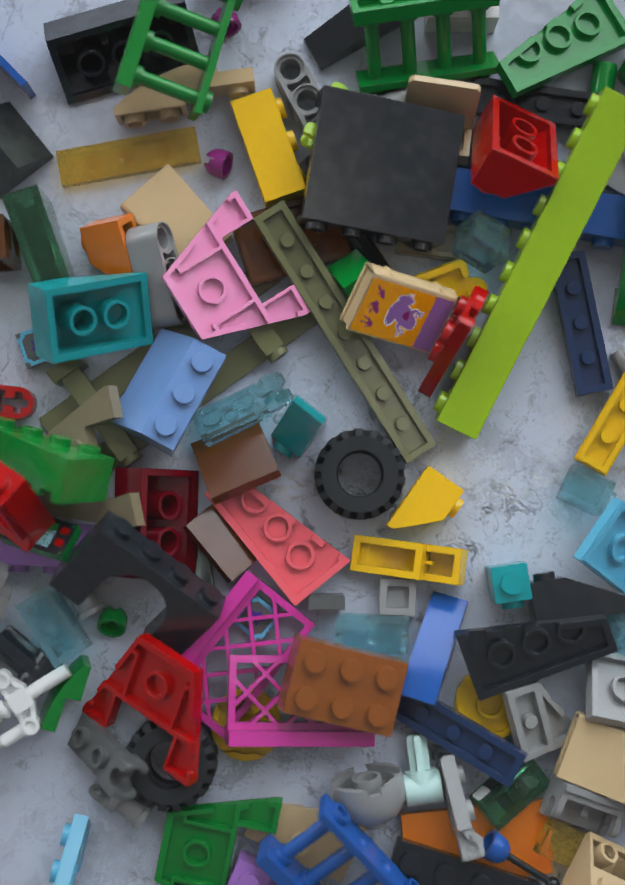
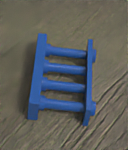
(284, 869)

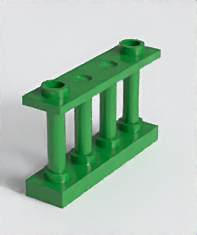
(374, 12)
(143, 39)

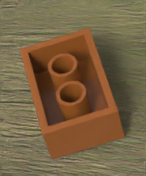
(342, 685)

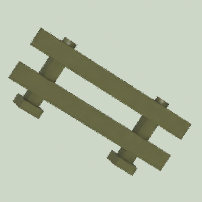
(264, 344)

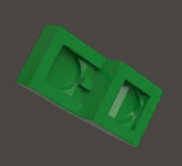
(70, 688)

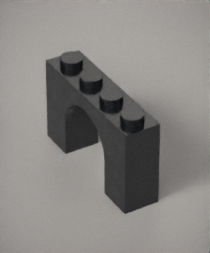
(119, 549)

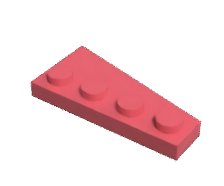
(282, 545)

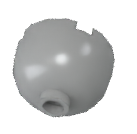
(370, 795)

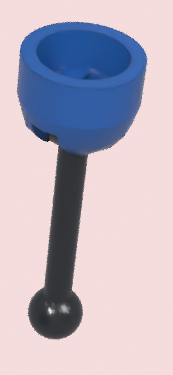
(498, 850)

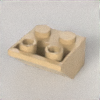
(597, 863)

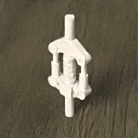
(22, 702)

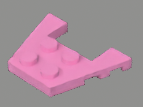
(214, 288)

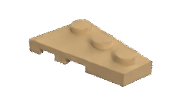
(292, 822)

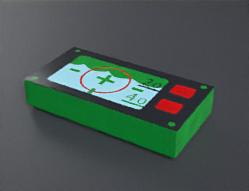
(56, 542)

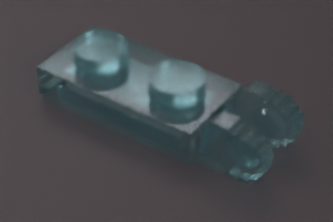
(242, 409)

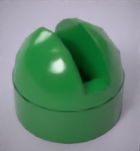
(107, 617)

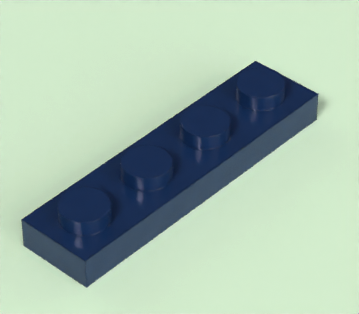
(582, 327)
(463, 738)

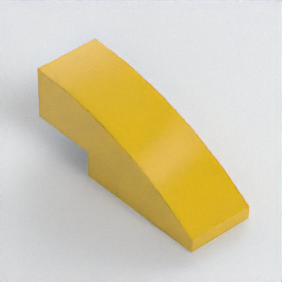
(409, 560)

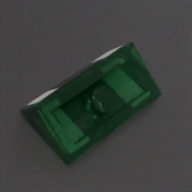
(502, 803)

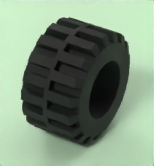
(382, 452)
(167, 792)

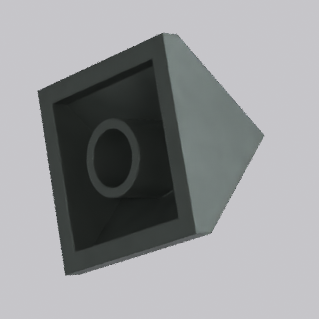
(20, 149)

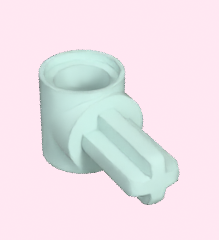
(421, 779)

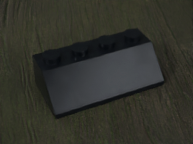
(92, 43)

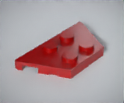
(452, 338)

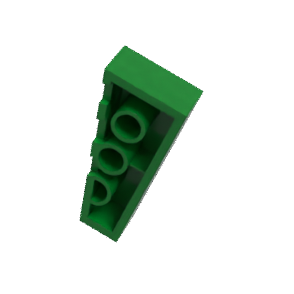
(55, 464)

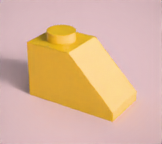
(427, 501)

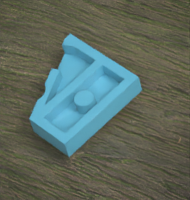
(74, 839)

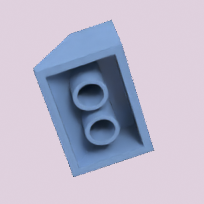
(168, 389)

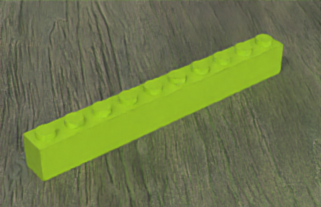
(537, 266)

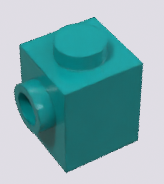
(509, 584)

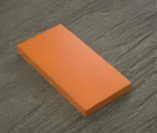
(434, 829)

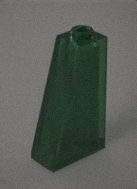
(38, 234)

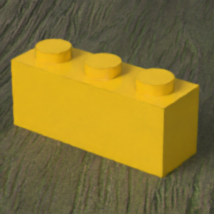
(269, 146)

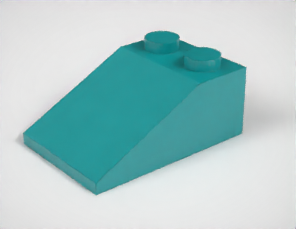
(90, 315)

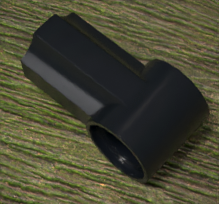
(23, 656)

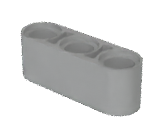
(296, 89)
(154, 251)

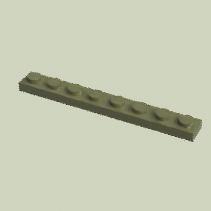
(353, 349)

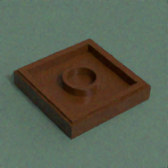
(236, 463)

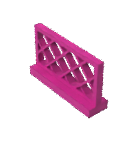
(234, 604)
(279, 733)

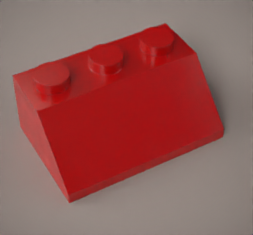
(512, 150)

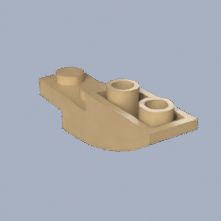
(150, 105)

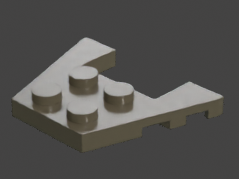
(79, 425)

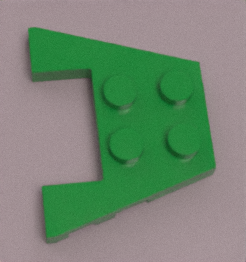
(202, 838)

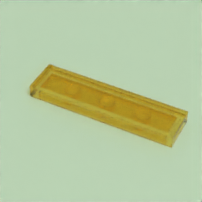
(128, 157)

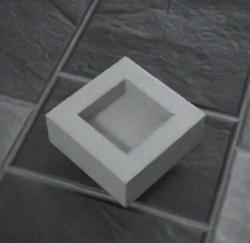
(397, 596)

